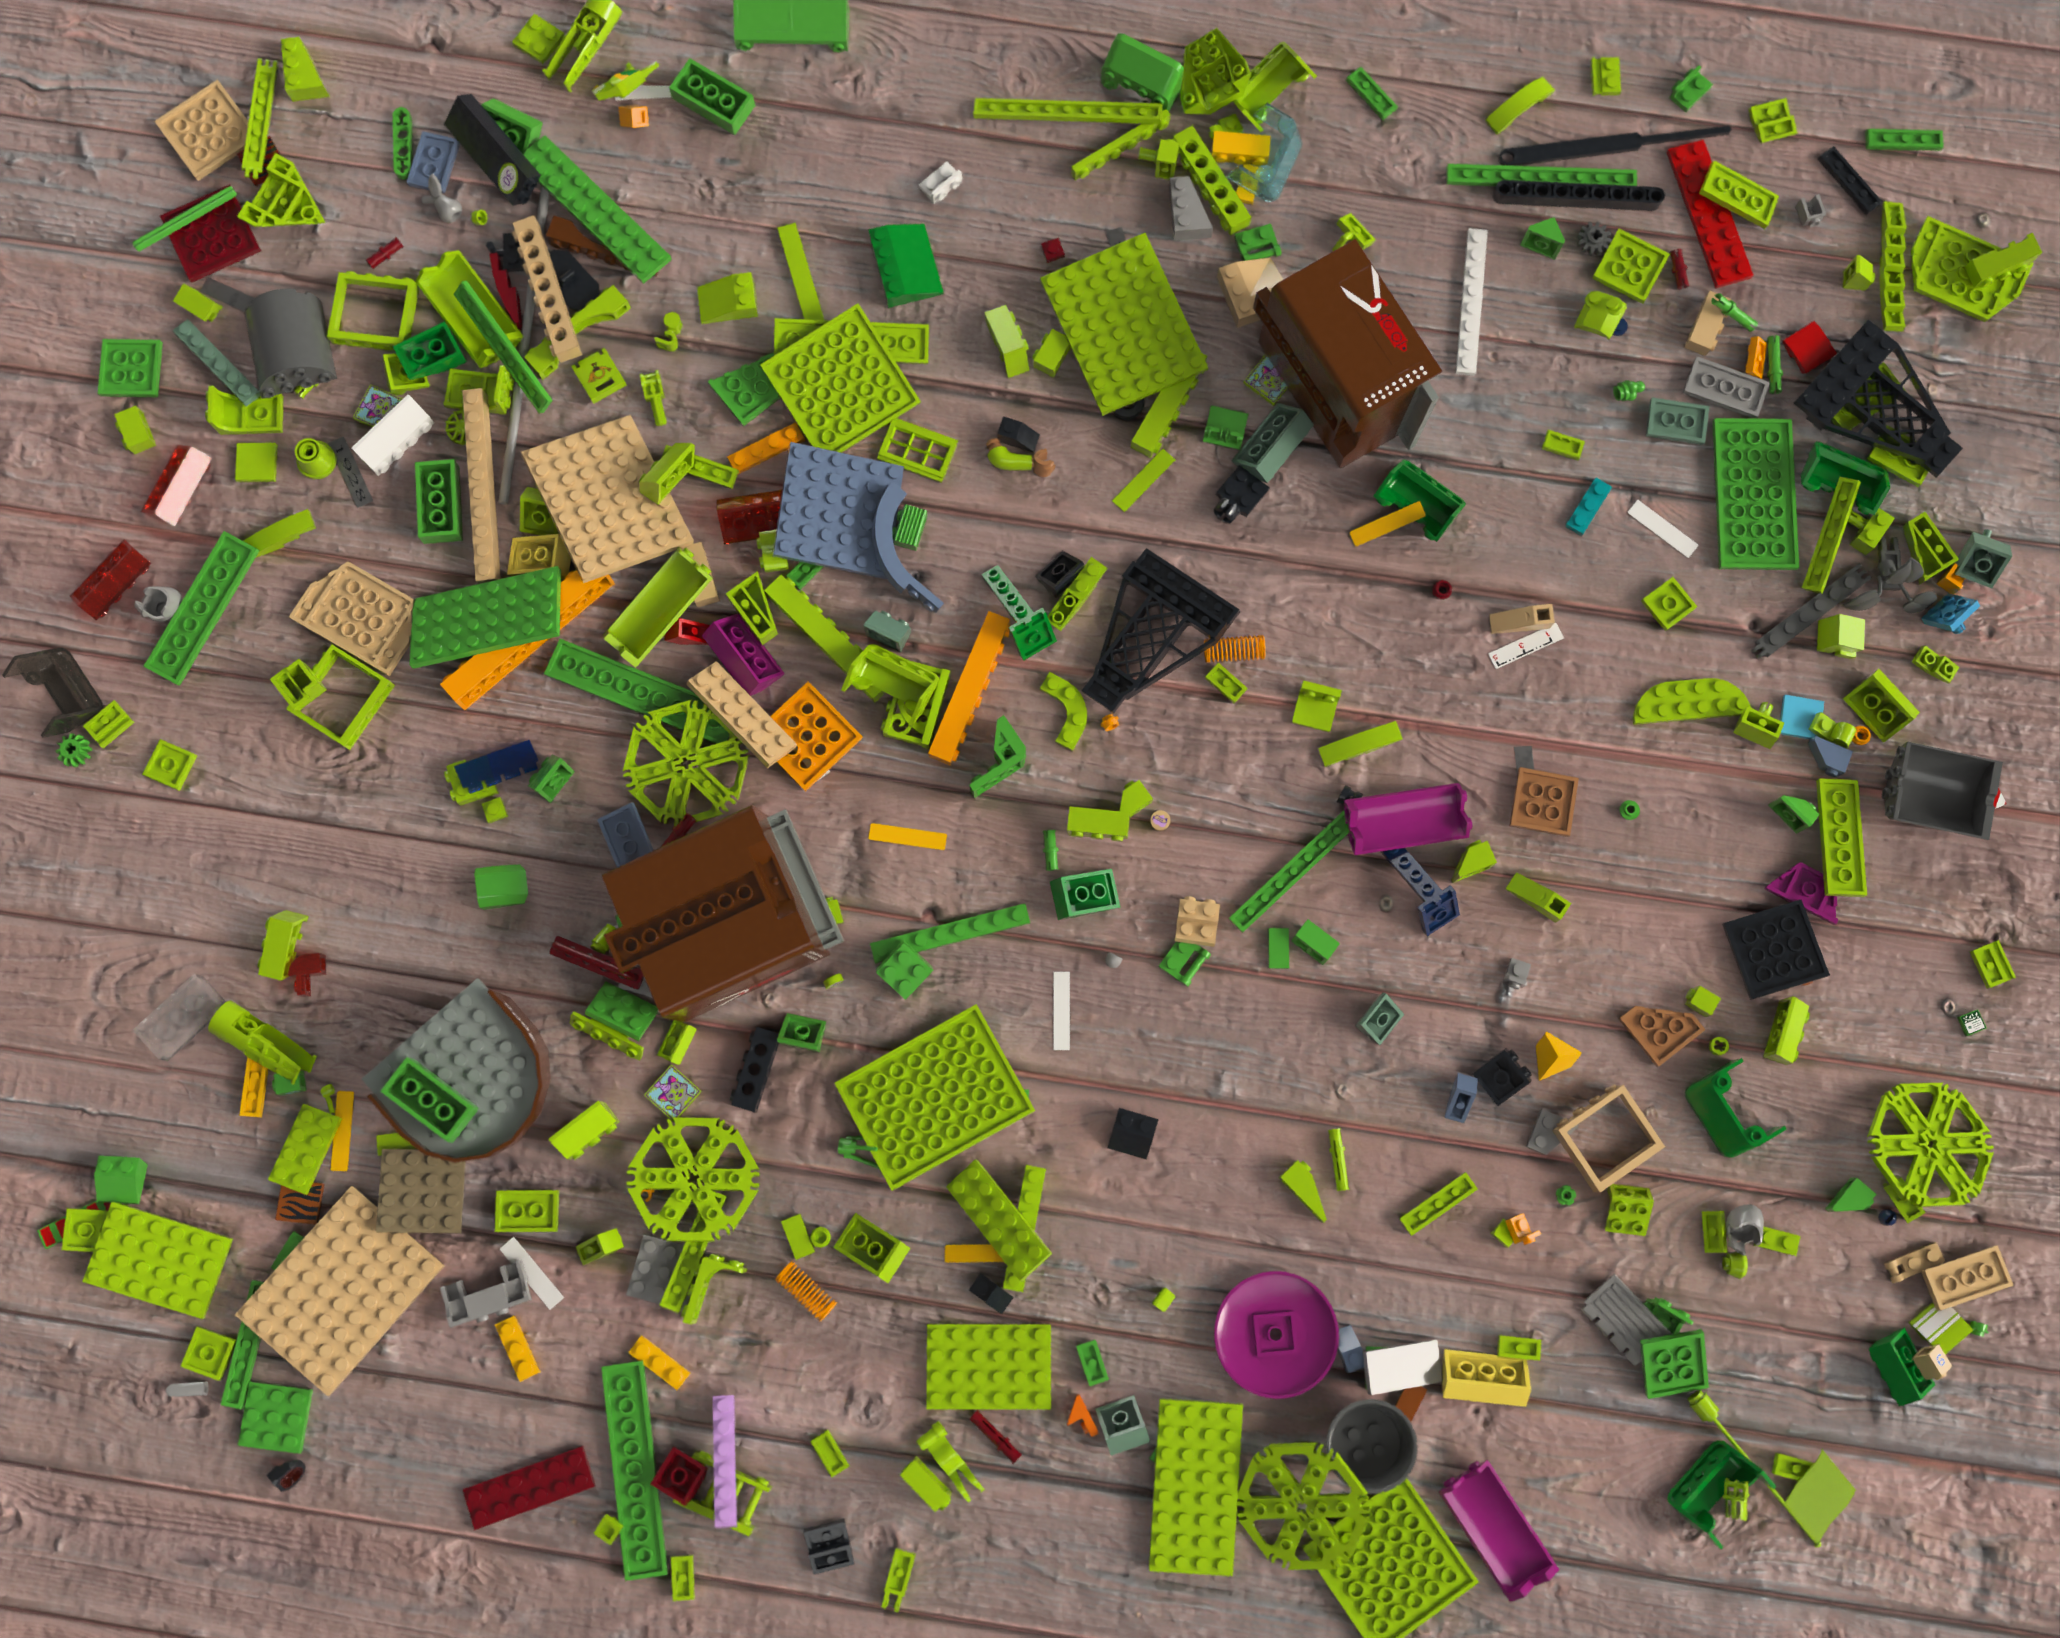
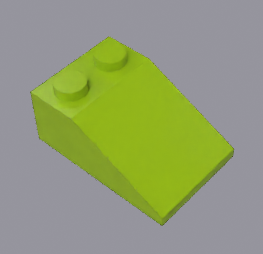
(728, 299)
(872, 1247)

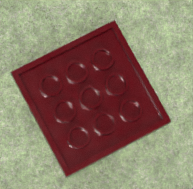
(212, 239)

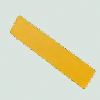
(1387, 523)
(907, 836)
(341, 1140)
(971, 1253)

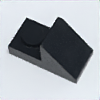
(991, 1293)

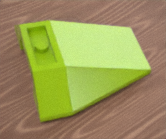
(1212, 74)

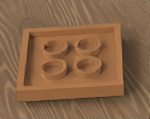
(1544, 802)

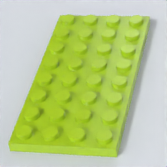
(1195, 1487)

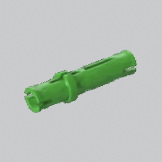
(1729, 308)
(1775, 372)

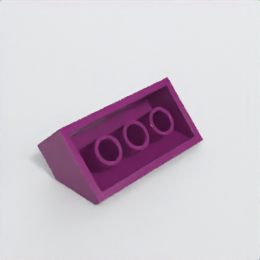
(742, 654)

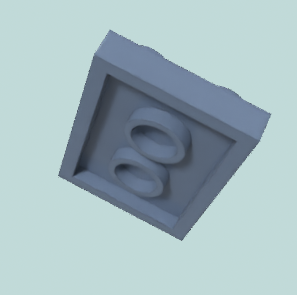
(433, 156)
(625, 834)

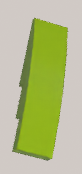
(1892, 236)
(1892, 299)
(281, 532)
(1360, 743)

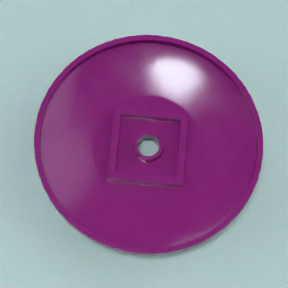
(1306, 1342)

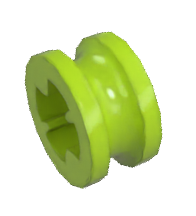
(1720, 1040)

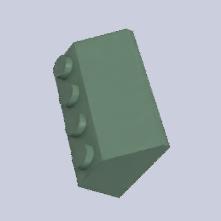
(1273, 441)

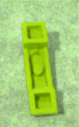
(1518, 104)

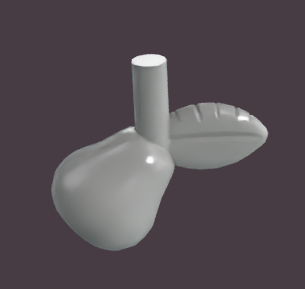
(448, 209)

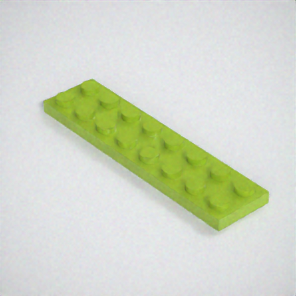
(904, 341)

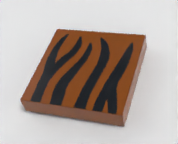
(300, 1207)

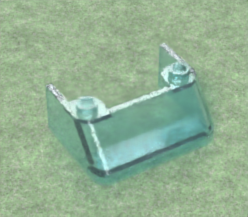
(1268, 180)

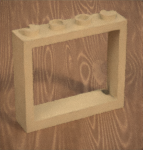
(1627, 1165)

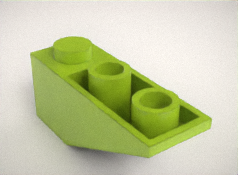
(1538, 897)

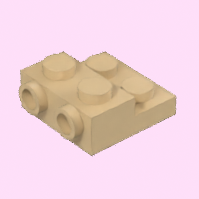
(1197, 921)

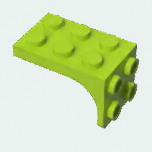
(494, 384)
(232, 417)
(704, 1273)

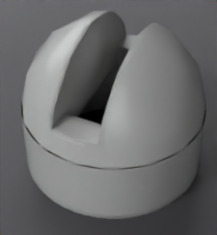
(1113, 960)

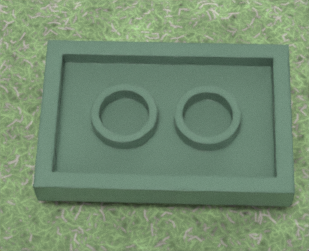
(1677, 421)

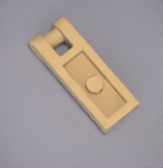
(1914, 1262)

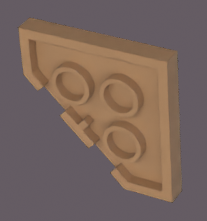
(1661, 1031)

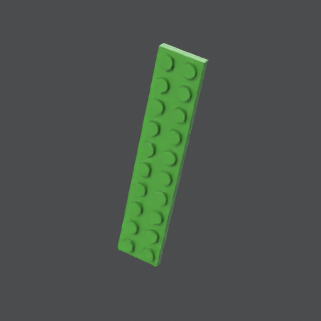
(596, 211)
(624, 686)
(634, 1470)

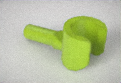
(326, 1092)

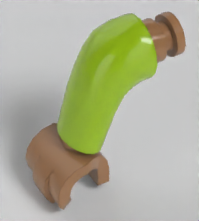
(1005, 460)

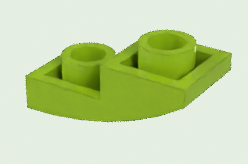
(1933, 664)

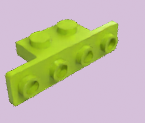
(606, 1034)

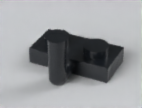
(511, 259)

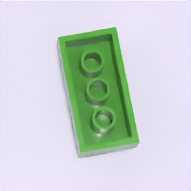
(712, 96)
(438, 501)
(429, 1099)

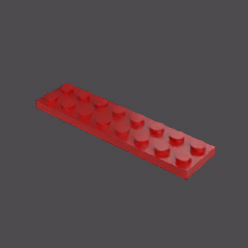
(1711, 221)

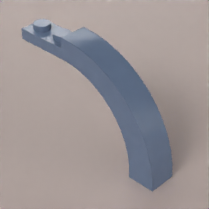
(886, 553)

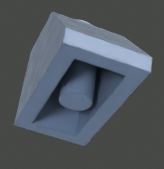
(1829, 756)
(1461, 1097)
(1350, 1350)

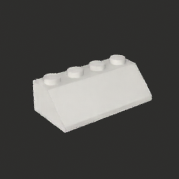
(393, 435)

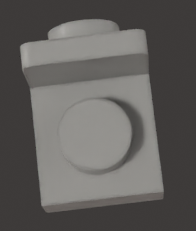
(1517, 973)

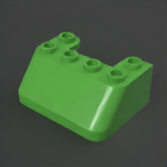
(1142, 71)

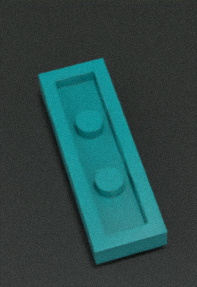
(1588, 506)

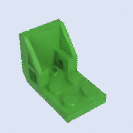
(1006, 743)

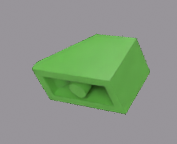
(1852, 1196)

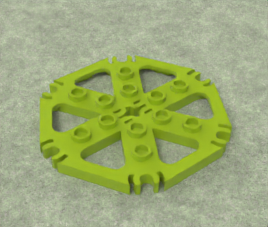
(666, 769)
(1944, 1146)
(674, 1180)
(1307, 1491)

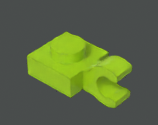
(1227, 124)

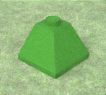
(1795, 812)

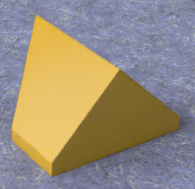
(1554, 1056)

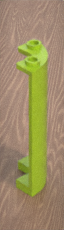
(439, 287)
(658, 606)

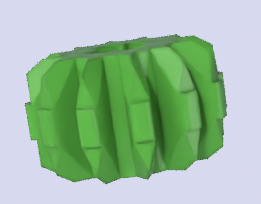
(68, 745)

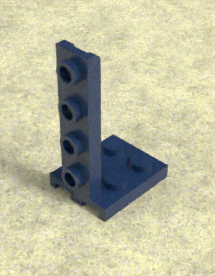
(1438, 905)

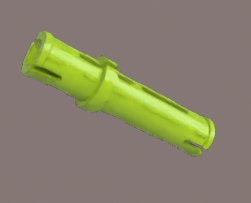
(1338, 1159)

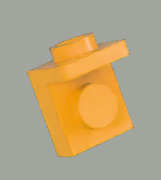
(1520, 1229)

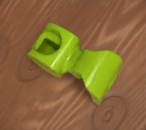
(674, 326)

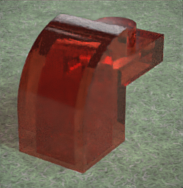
(305, 967)

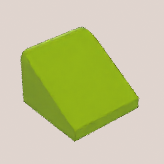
(1502, 1234)
(1163, 1299)

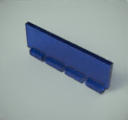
(491, 766)

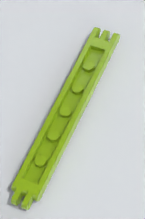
(259, 118)

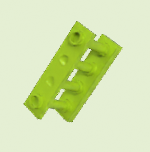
(706, 1507)

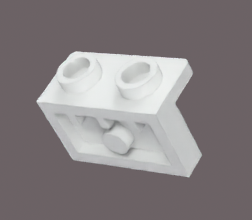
(941, 182)

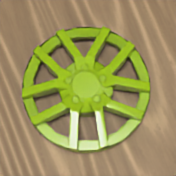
(459, 427)

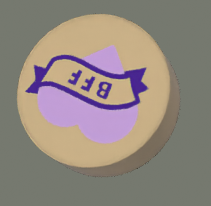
(1160, 820)

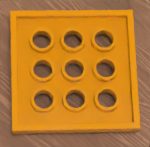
(820, 736)

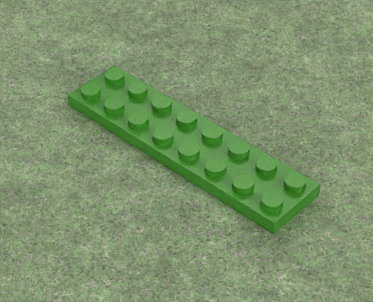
(201, 608)

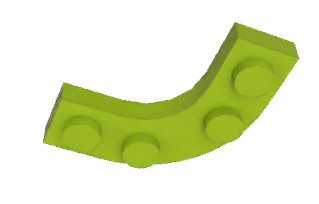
(1075, 708)

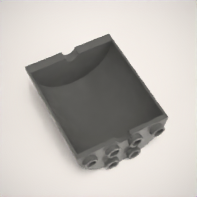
(288, 341)
(1942, 790)

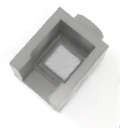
(1811, 212)

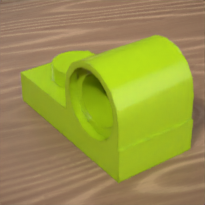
(1829, 730)

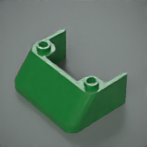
(1719, 1119)
(1704, 1485)

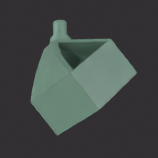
(1983, 559)

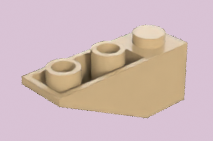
(1522, 619)

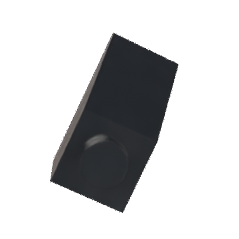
(1017, 434)

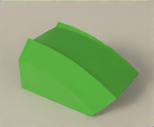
(501, 886)

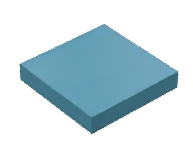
(1798, 715)

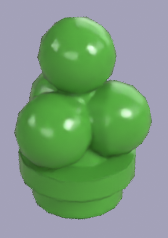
(1627, 390)

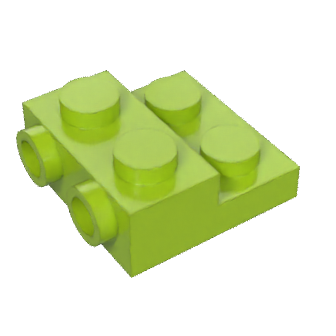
(462, 795)

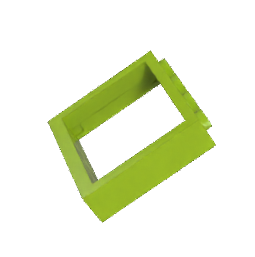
(368, 340)
(366, 712)

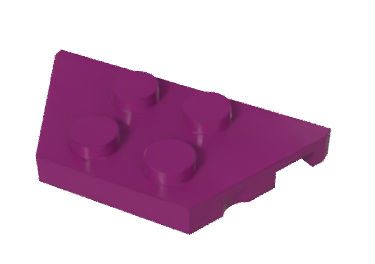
(1808, 885)

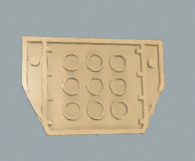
(358, 616)

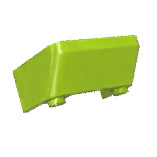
(1270, 79)
(893, 676)

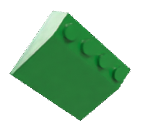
(905, 263)

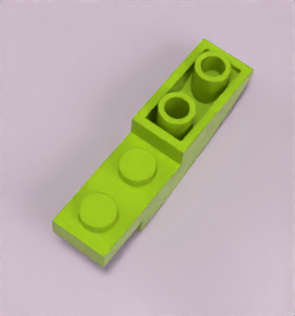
(1076, 594)

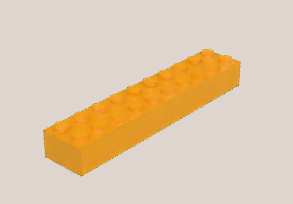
(487, 669)

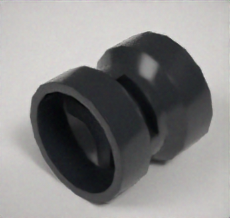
(1346, 794)

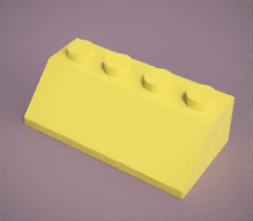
(1485, 1378)

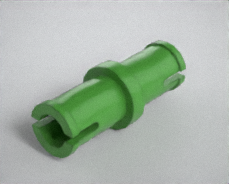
(1050, 850)

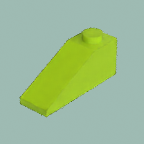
(1303, 1186)

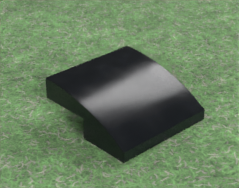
(829, 1546)

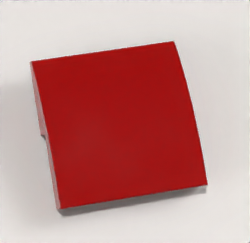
(1809, 347)

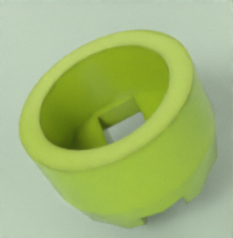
(479, 214)

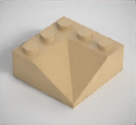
(1242, 281)

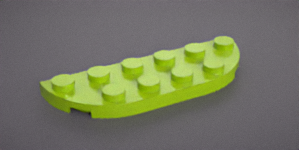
(1689, 701)

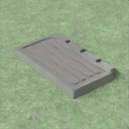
(1623, 1315)

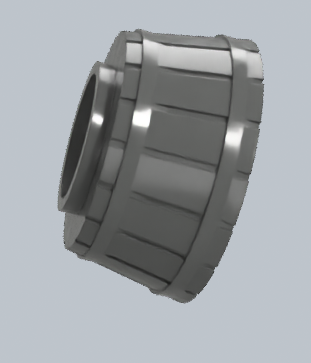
(1374, 1444)

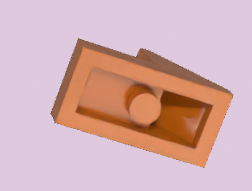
(1080, 1411)

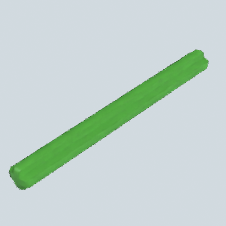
(184, 218)

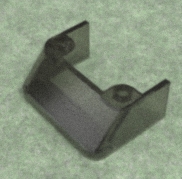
(64, 682)

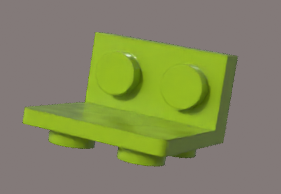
(1316, 706)
(1629, 1209)

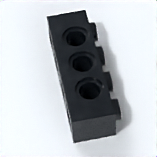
(752, 1101)

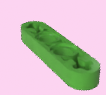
(399, 143)

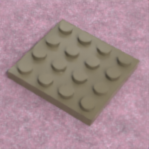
(419, 1193)

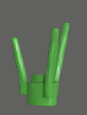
(848, 1146)

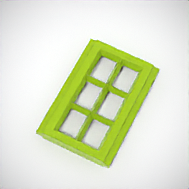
(914, 430)

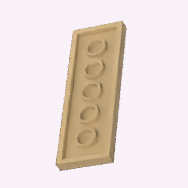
(741, 714)

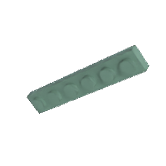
(216, 362)

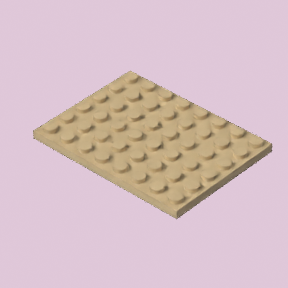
(596, 499)
(339, 1292)

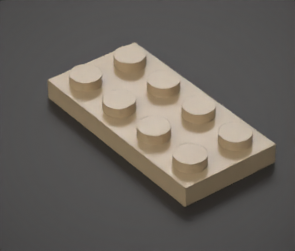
(1967, 1278)

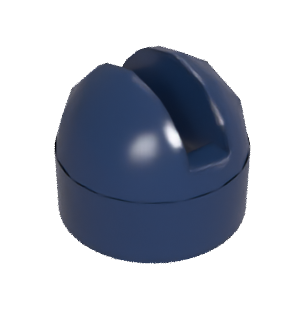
(1884, 1215)

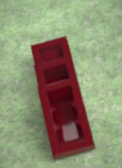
(508, 294)

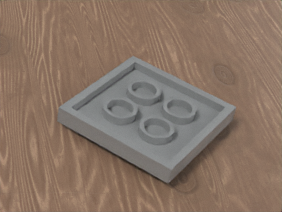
(654, 1269)

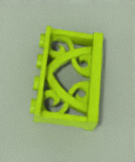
(924, 728)

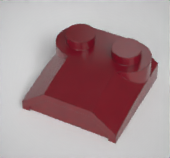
(680, 1476)

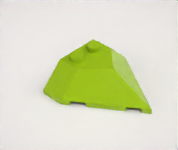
(281, 199)

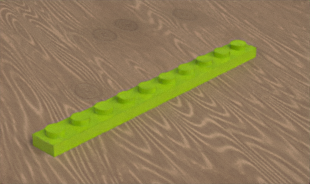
(1068, 111)

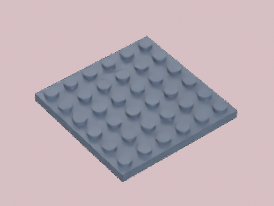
(831, 508)

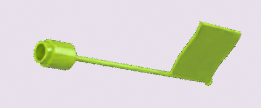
(1816, 1496)

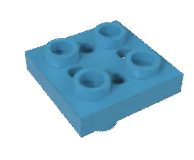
(1951, 613)

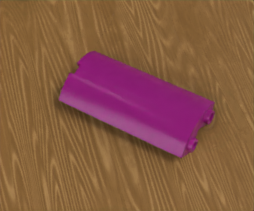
(1407, 818)
(1498, 1530)

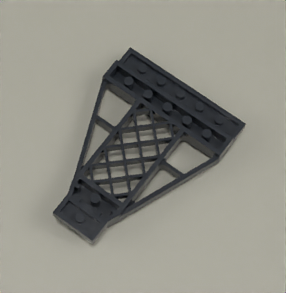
(1849, 371)
(1184, 599)

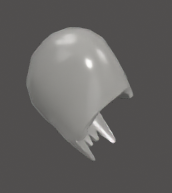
(159, 603)
(1744, 1225)

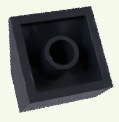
(1132, 1133)

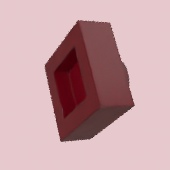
(1052, 250)

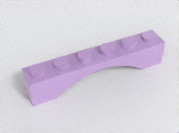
(724, 1462)

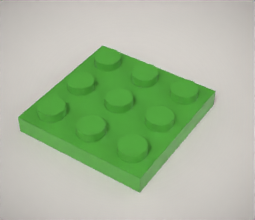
(130, 368)
(1674, 1363)
(275, 1417)

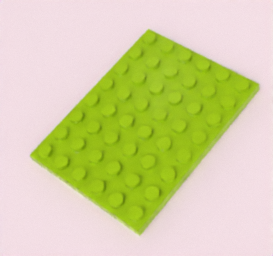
(1124, 324)
(934, 1097)

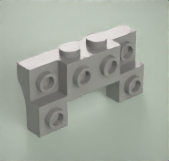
(496, 1299)

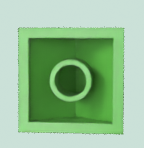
(1544, 238)
(802, 1032)

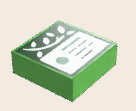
(1971, 1022)

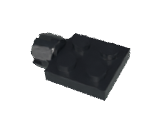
(1239, 495)

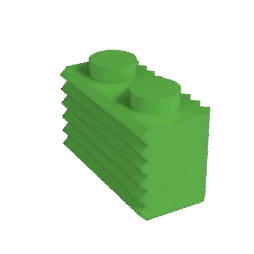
(910, 527)

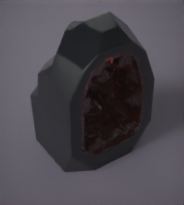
(287, 1474)

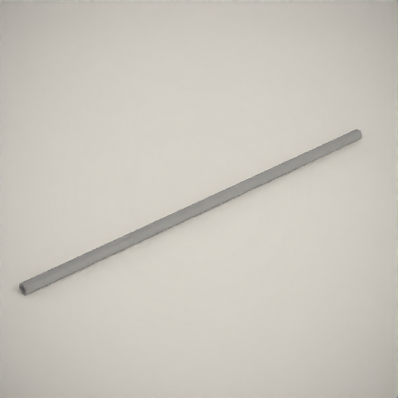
(523, 349)

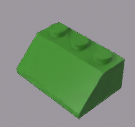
(518, 126)

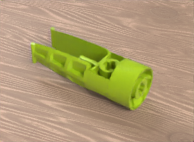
(598, 21)
(260, 1041)

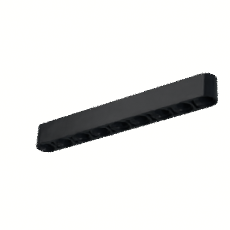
(1587, 191)

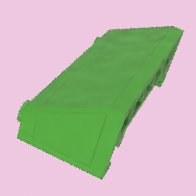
(791, 23)

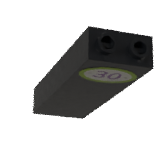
(492, 149)

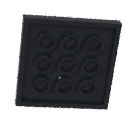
(1775, 949)

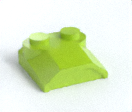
(1600, 314)
(397, 378)

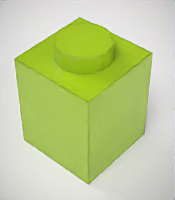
(1702, 1001)

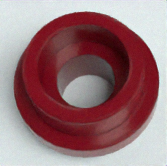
(1442, 584)

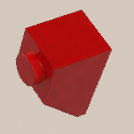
(686, 632)

